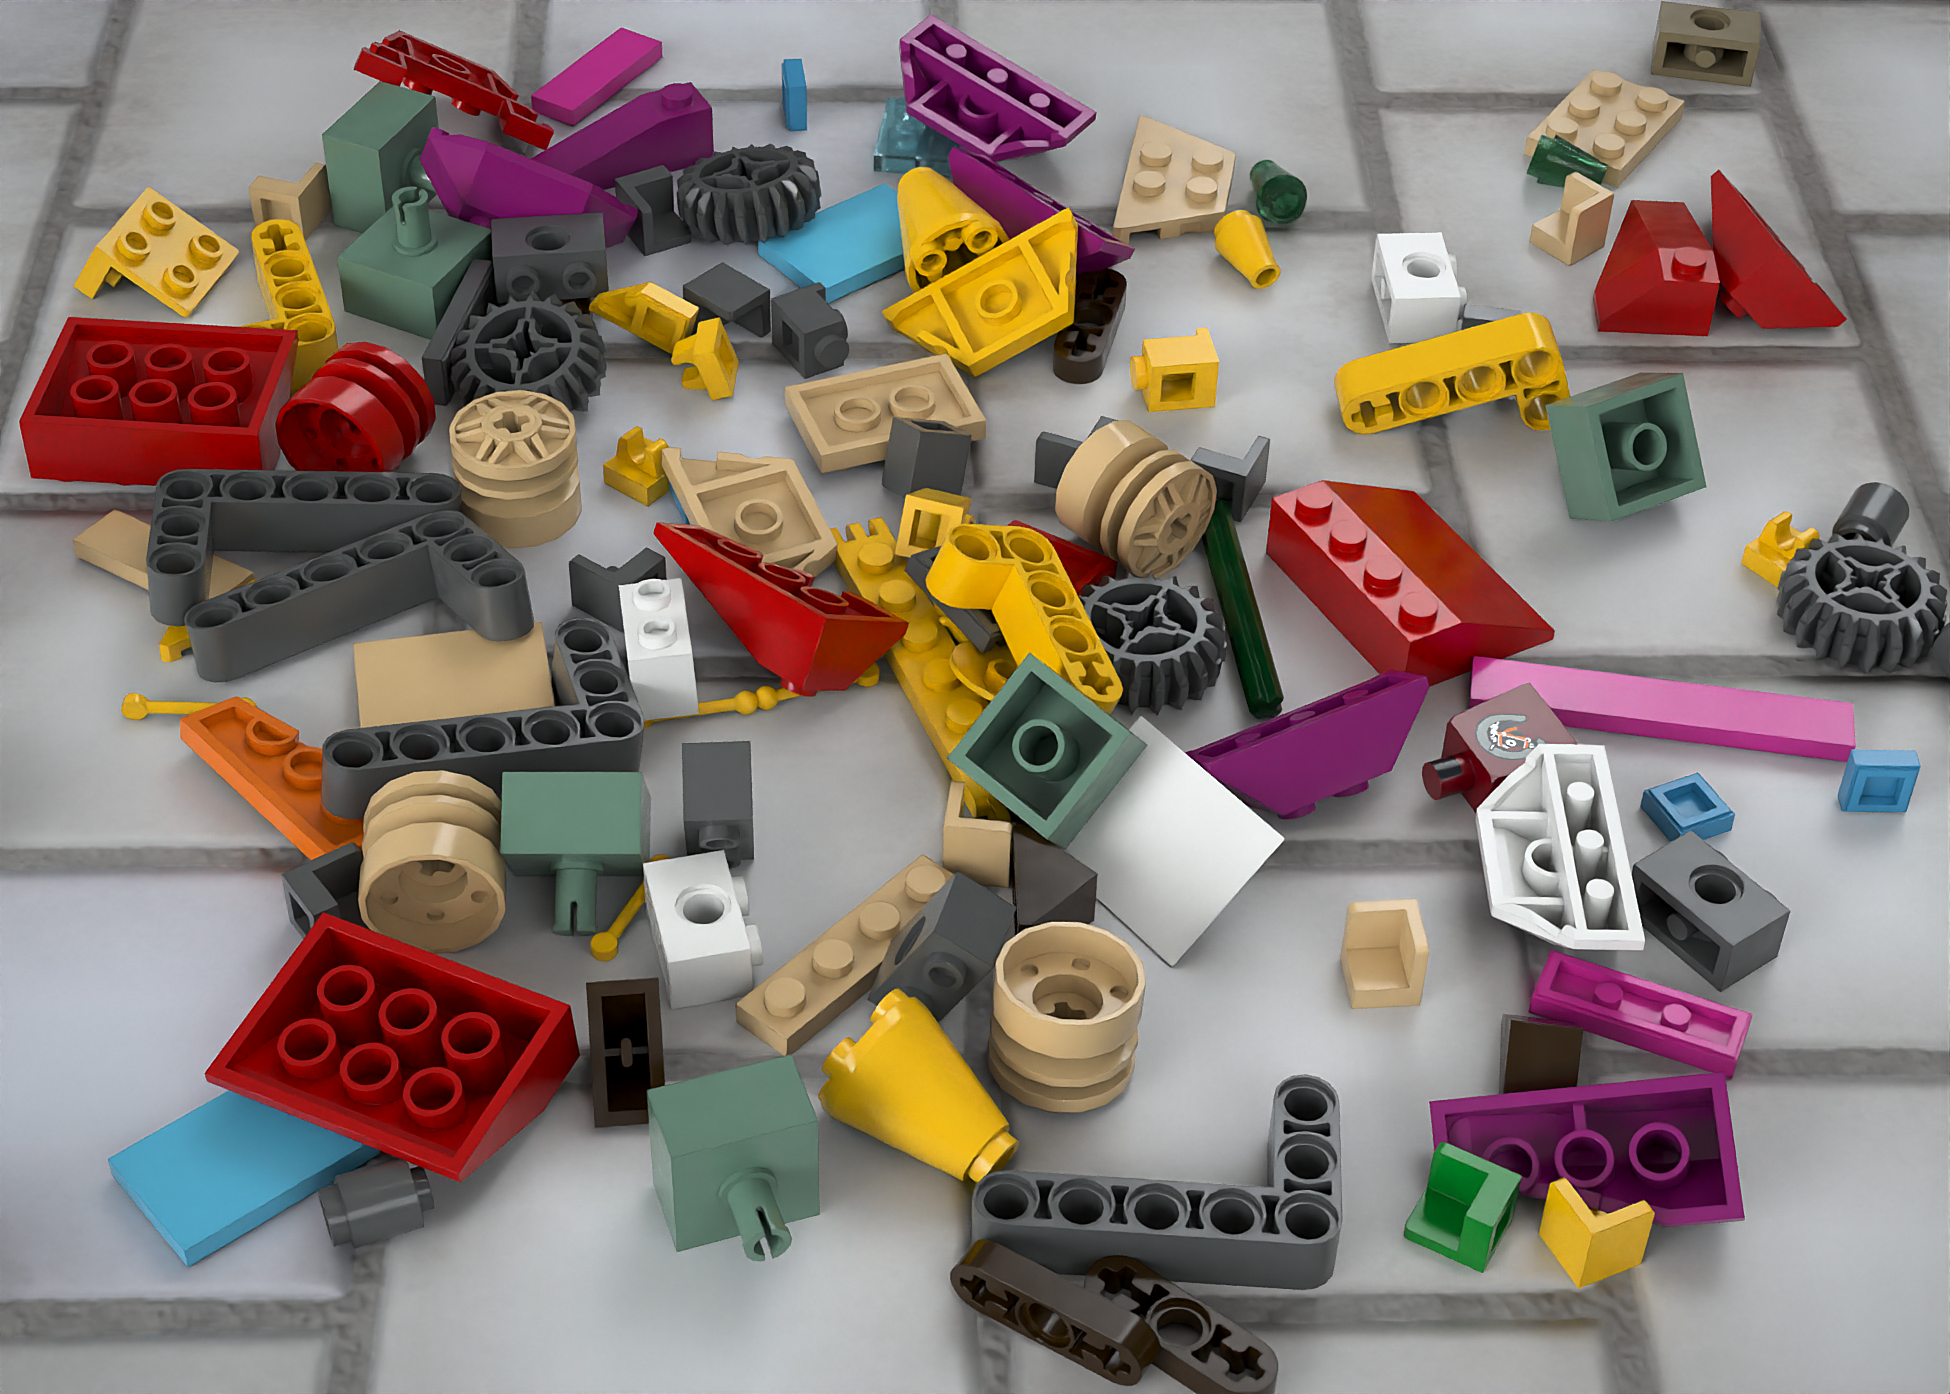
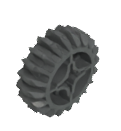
(748, 194)
(530, 349)
(1861, 603)
(1158, 638)

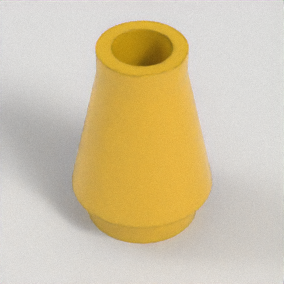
(1246, 246)

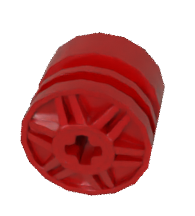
(357, 413)

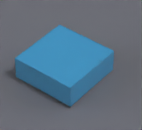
(794, 94)
(1878, 780)
(1686, 807)

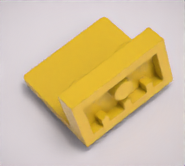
(159, 252)

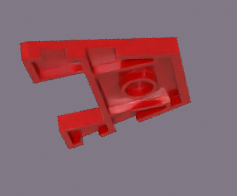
(466, 82)

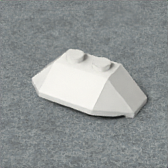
(1560, 851)

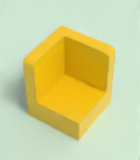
(1590, 1241)

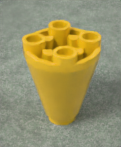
(940, 227)
(916, 1093)

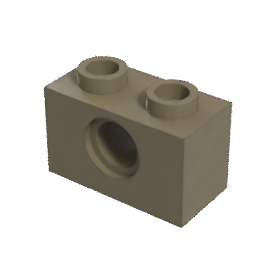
(1706, 43)

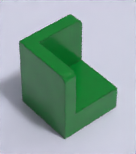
(1464, 1207)

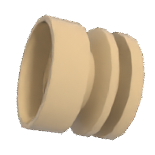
(517, 467)
(1135, 499)
(433, 862)
(1065, 1016)

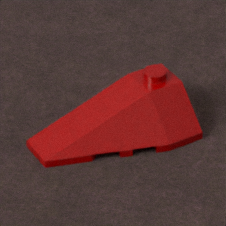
(1760, 270)
(1658, 274)
(777, 614)

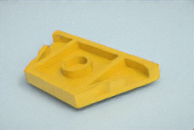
(997, 300)

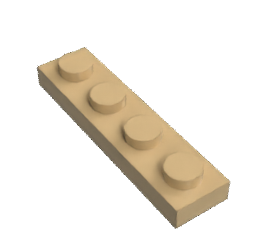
(838, 964)

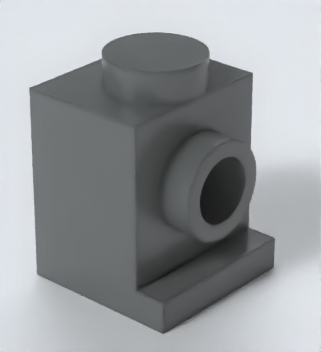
(809, 331)

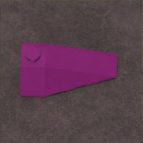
(650, 131)
(1612, 1143)

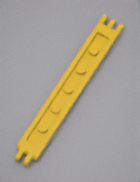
(921, 655)

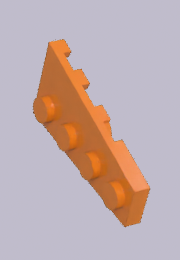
(271, 771)

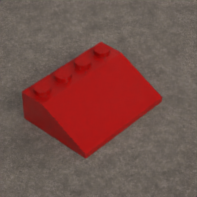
(157, 399)
(1398, 580)
(399, 1049)

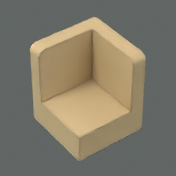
(300, 203)
(1579, 224)
(976, 845)
(1384, 953)

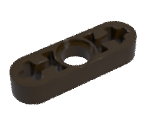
(1093, 340)
(1167, 1303)
(1055, 1312)

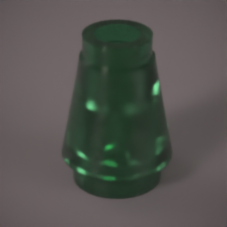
(1558, 158)
(1277, 192)

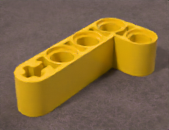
(293, 295)
(1456, 373)
(1031, 599)

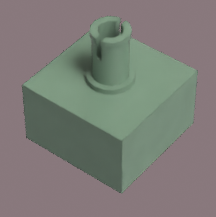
(377, 152)
(410, 264)
(1626, 446)
(1047, 751)
(575, 831)
(735, 1156)

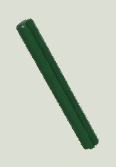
(1242, 614)

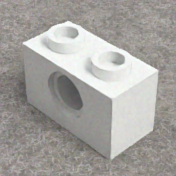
(1416, 286)
(659, 648)
(701, 929)

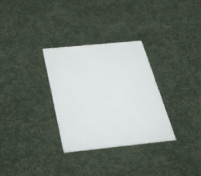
(1171, 846)

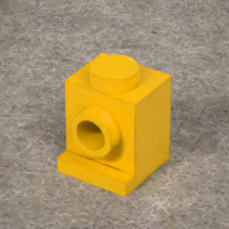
(1177, 372)
(928, 518)

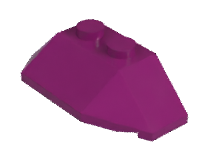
(983, 96)
(490, 182)
(1023, 206)
(1318, 747)

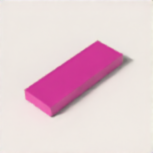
(596, 76)
(1641, 1013)

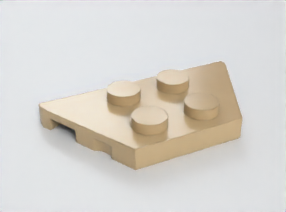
(1173, 183)
(755, 504)

